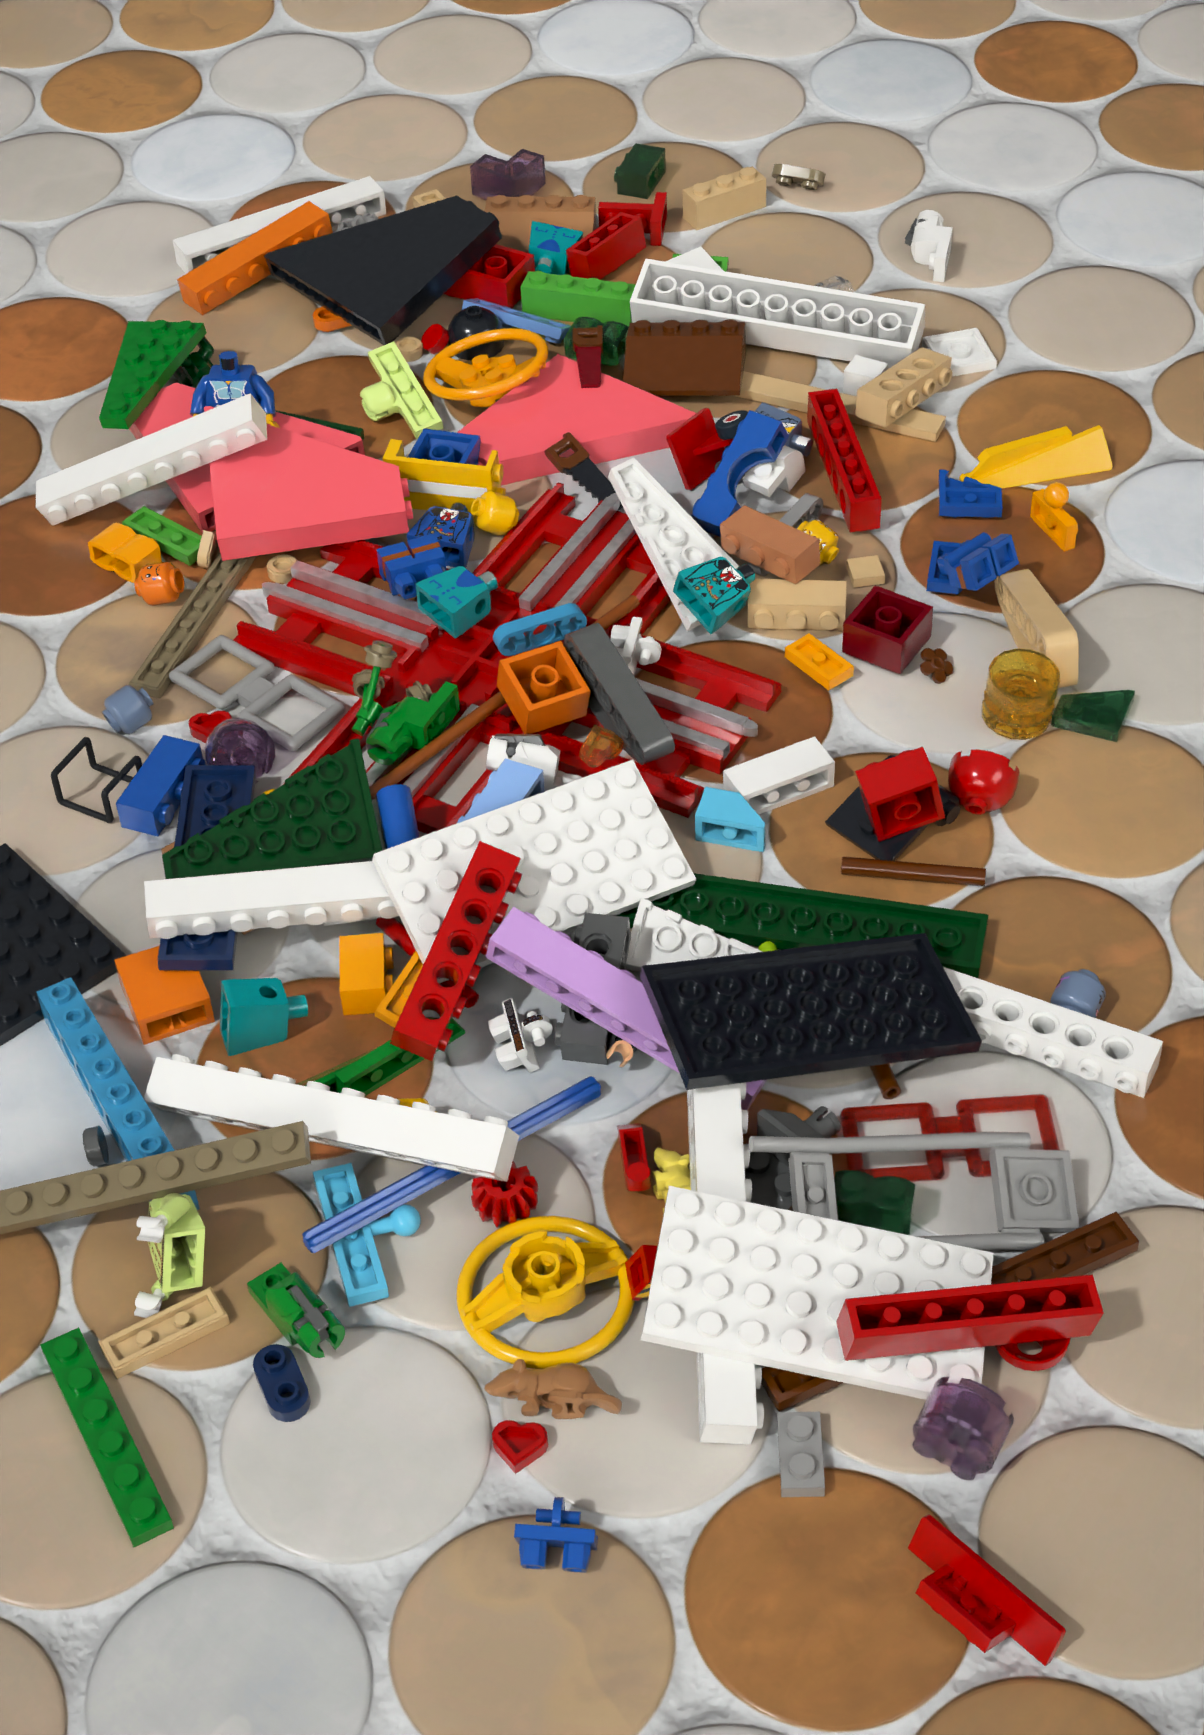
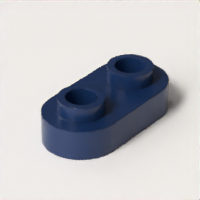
(280, 1379)

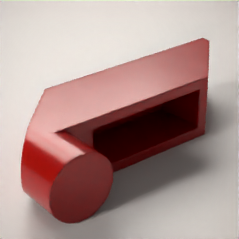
(634, 1157)

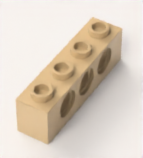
(903, 387)

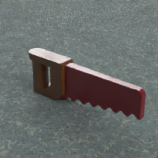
(588, 349)

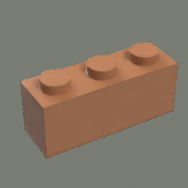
(770, 544)

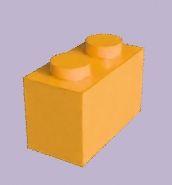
(364, 972)

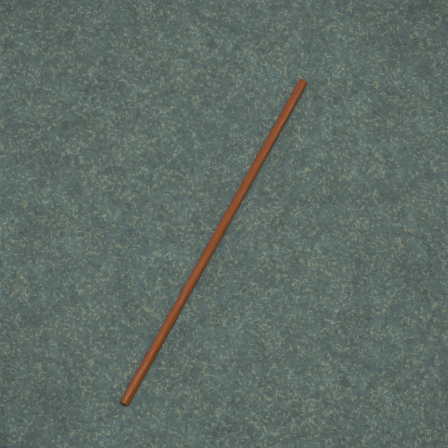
(477, 715)

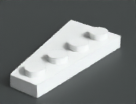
(667, 938)

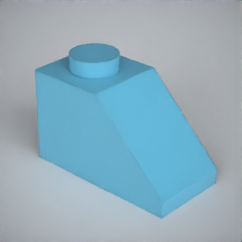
(728, 821)

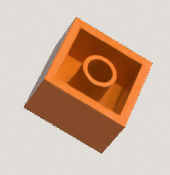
(543, 688)

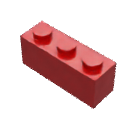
(607, 247)

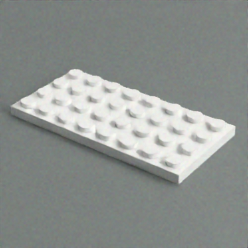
(580, 852)
(773, 1282)

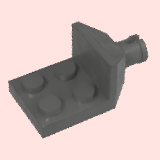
(771, 1170)

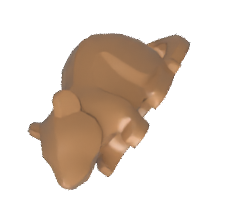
(561, 1387)

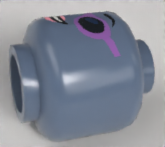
(1079, 992)

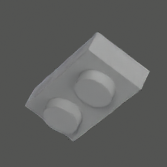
(800, 1454)

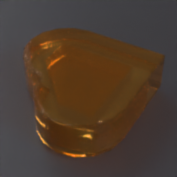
(599, 746)

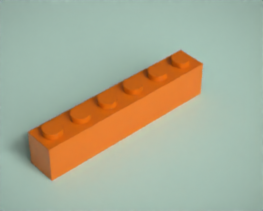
(245, 262)

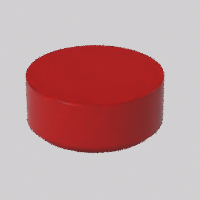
(435, 338)

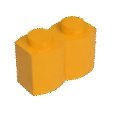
(123, 551)

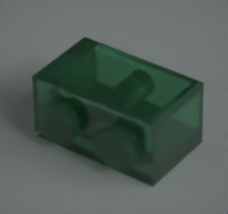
(640, 171)

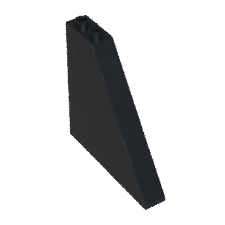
(391, 267)

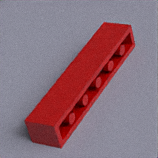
(968, 1317)

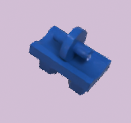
(536, 1538)

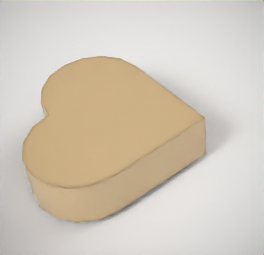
(208, 549)

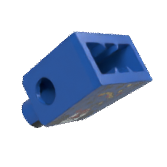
(452, 529)

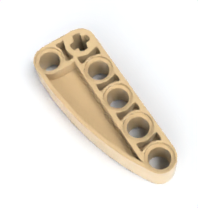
(1038, 622)

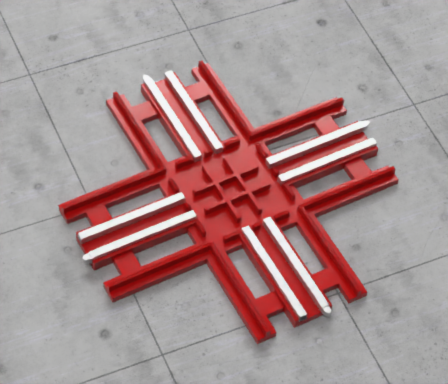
(579, 573)

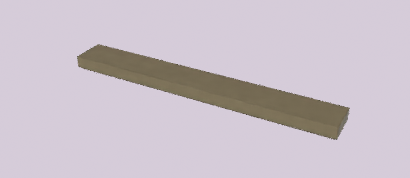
(190, 624)

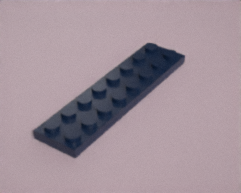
(206, 798)

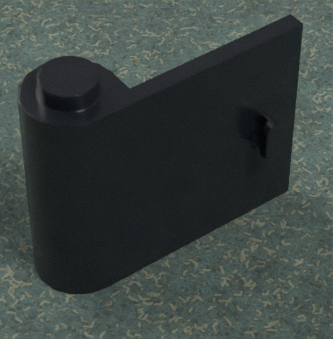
(854, 824)

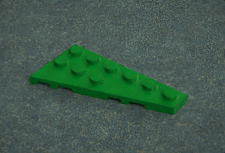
(144, 365)

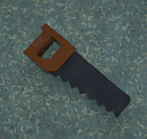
(580, 467)

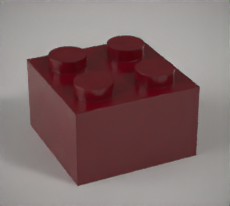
(887, 629)

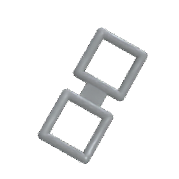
(256, 692)

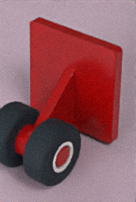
(700, 444)

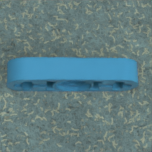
(566, 618)

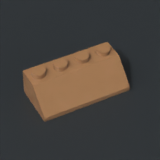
(517, 214)

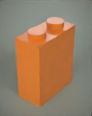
(162, 1000)

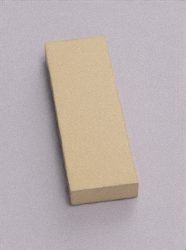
(163, 1332)

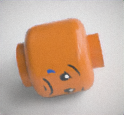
(159, 583)

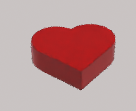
(203, 723)
(519, 1443)

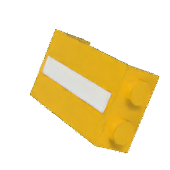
(444, 482)

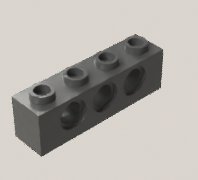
(588, 1040)

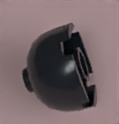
(473, 321)

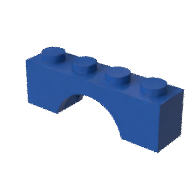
(756, 442)

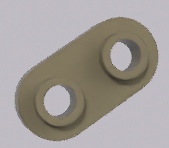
(791, 174)

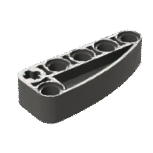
(617, 695)

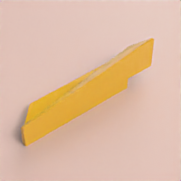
(1043, 458)

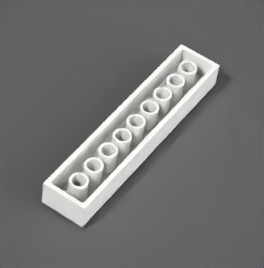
(781, 312)

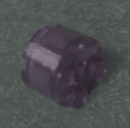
(962, 1427)

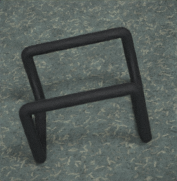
(118, 776)

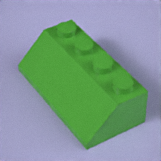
(574, 297)

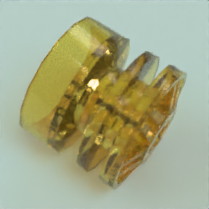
(1020, 694)

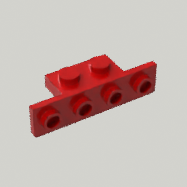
(979, 1597)

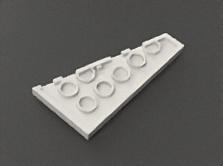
(665, 530)

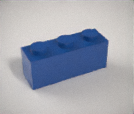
(157, 787)

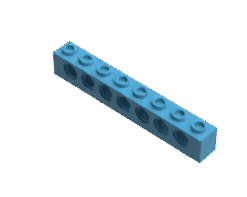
(103, 1074)

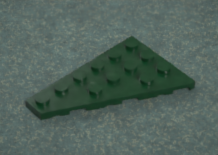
(309, 821)

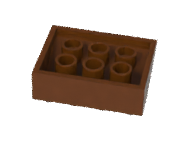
(686, 357)

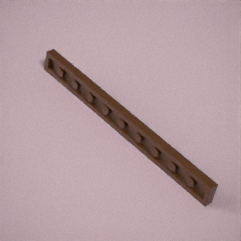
(1062, 1257)

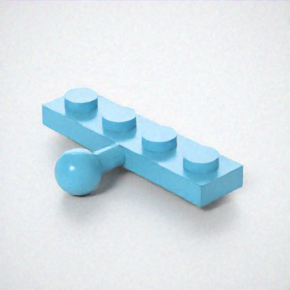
(357, 1252)

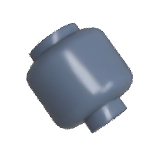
(128, 709)

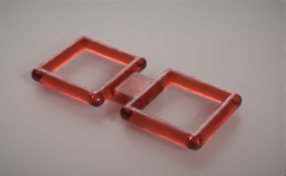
(961, 1123)

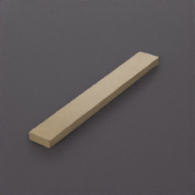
(795, 397)

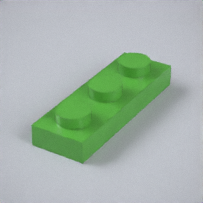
(170, 536)

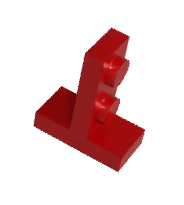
(652, 215)

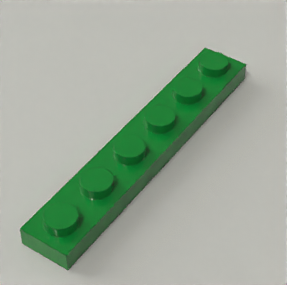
(107, 1438)

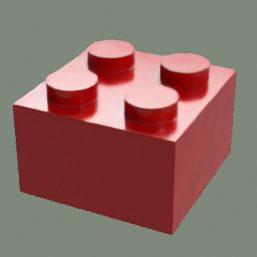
(900, 793)

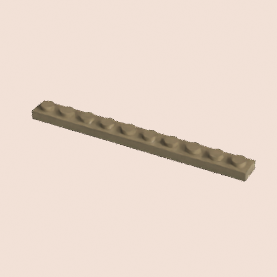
(154, 1177)

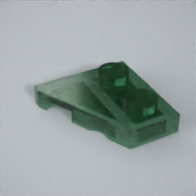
(1094, 713)

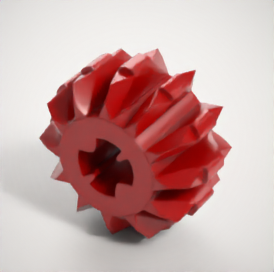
(503, 1199)

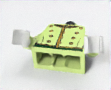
(176, 1246)

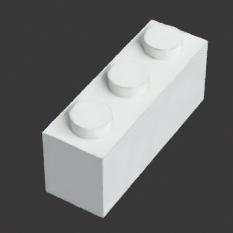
(782, 775)

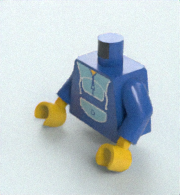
(231, 382)

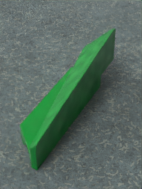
(374, 1067)

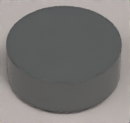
(95, 1146)

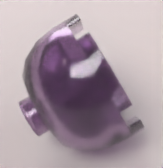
(240, 743)

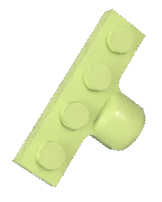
(398, 392)

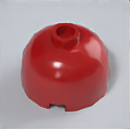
(982, 780)

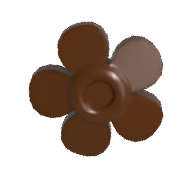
(935, 664)

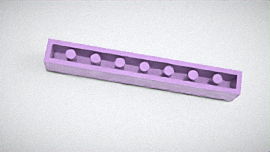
(585, 984)

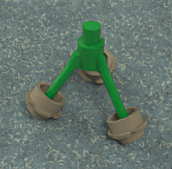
(368, 686)

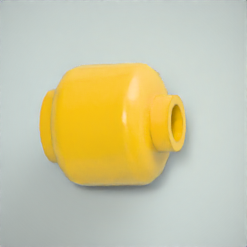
(495, 513)

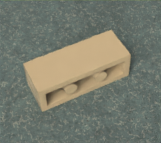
(724, 198)
(797, 606)

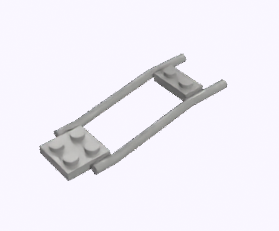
(1029, 1186)

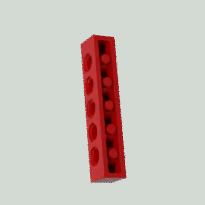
(844, 461)
(415, 1031)

